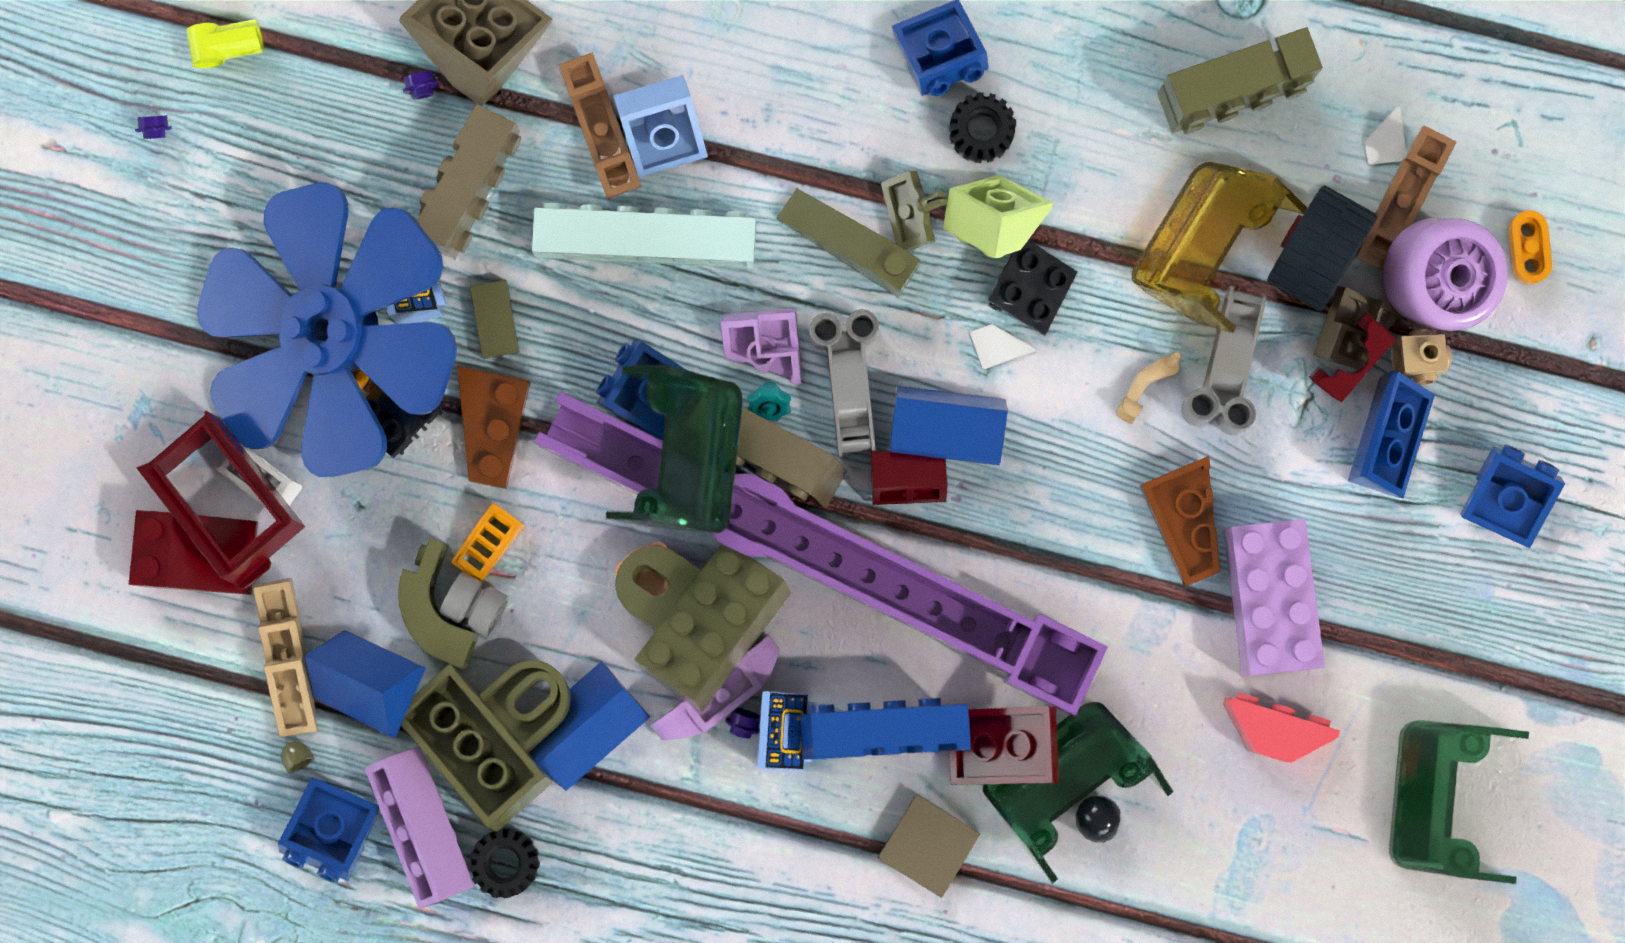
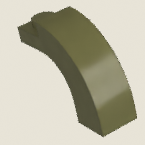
(421, 613)

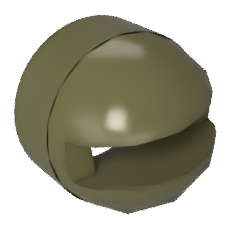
(296, 756)

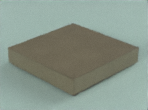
(928, 845)

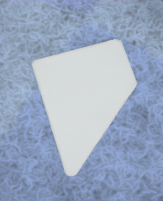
(1387, 141)
(997, 346)

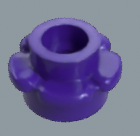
(420, 85)
(153, 126)
(743, 723)

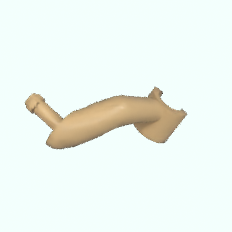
(1161, 369)

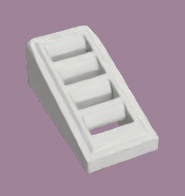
(281, 481)

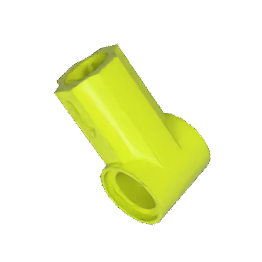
(215, 43)

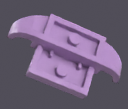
(743, 683)

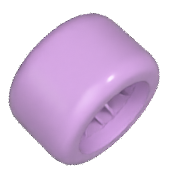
(1420, 270)

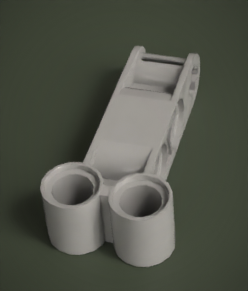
(1230, 365)
(849, 379)

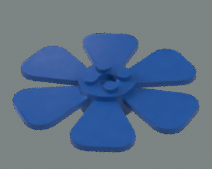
(326, 330)

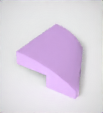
(765, 340)

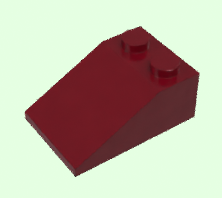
(170, 560)

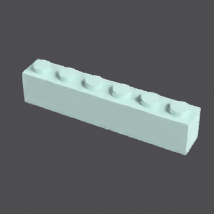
(644, 237)

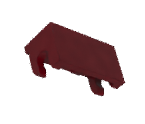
(907, 478)

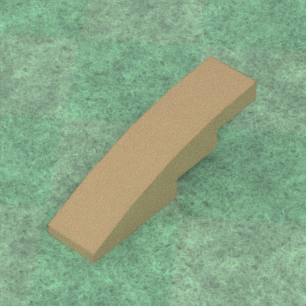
(285, 657)

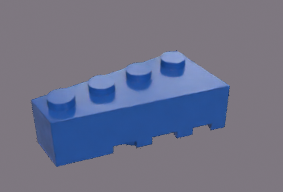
(884, 731)

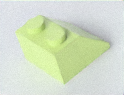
(994, 214)

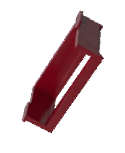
(254, 558)

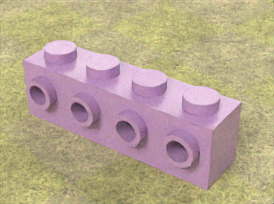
(419, 827)

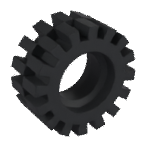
(997, 112)
(482, 870)

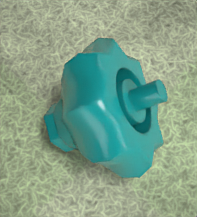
(769, 402)

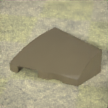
(1340, 334)

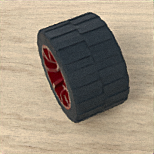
(1321, 247)

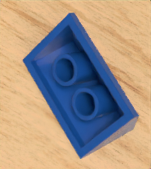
(948, 425)
(1391, 435)
(364, 681)
(597, 721)

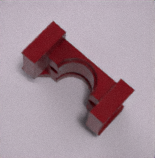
(1376, 344)

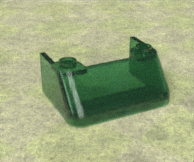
(695, 454)
(1090, 752)
(1426, 797)

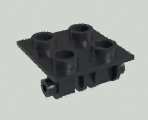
(1032, 287)
(396, 422)

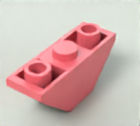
(1276, 730)

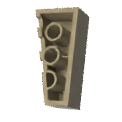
(467, 179)
(788, 460)

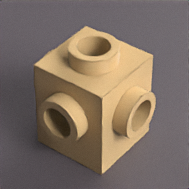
(1421, 356)

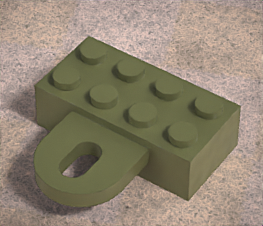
(702, 619)
(483, 738)

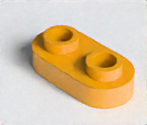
(1532, 249)

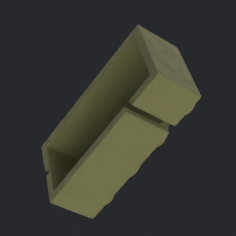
(1239, 81)

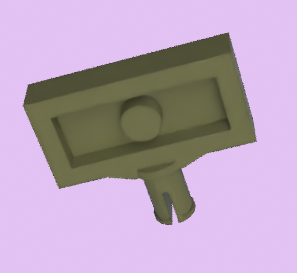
(910, 210)

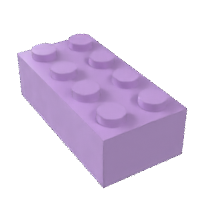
(1273, 597)

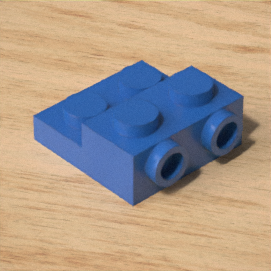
(941, 48)
(628, 394)
(1513, 495)
(328, 831)

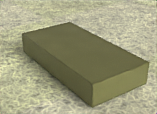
(494, 319)

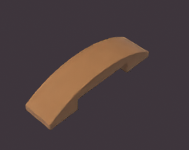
(600, 125)
(1406, 193)

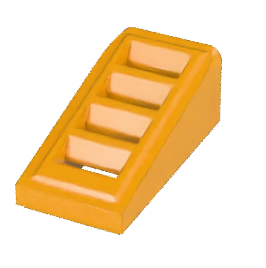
(484, 524)

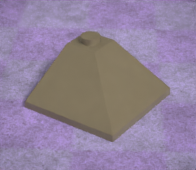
(476, 40)

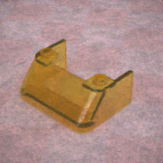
(1201, 231)

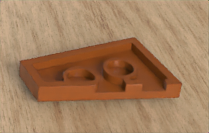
(491, 423)
(1185, 519)

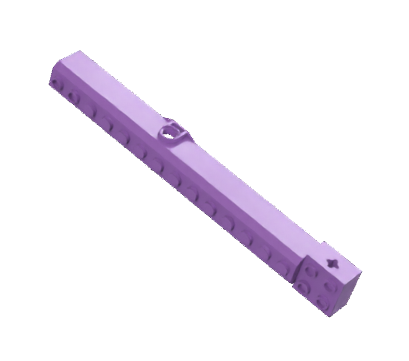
(1035, 654)

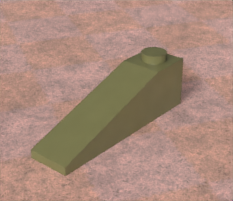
(850, 242)

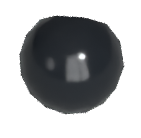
(1098, 818)

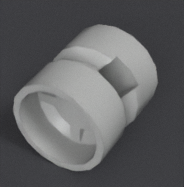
(471, 603)

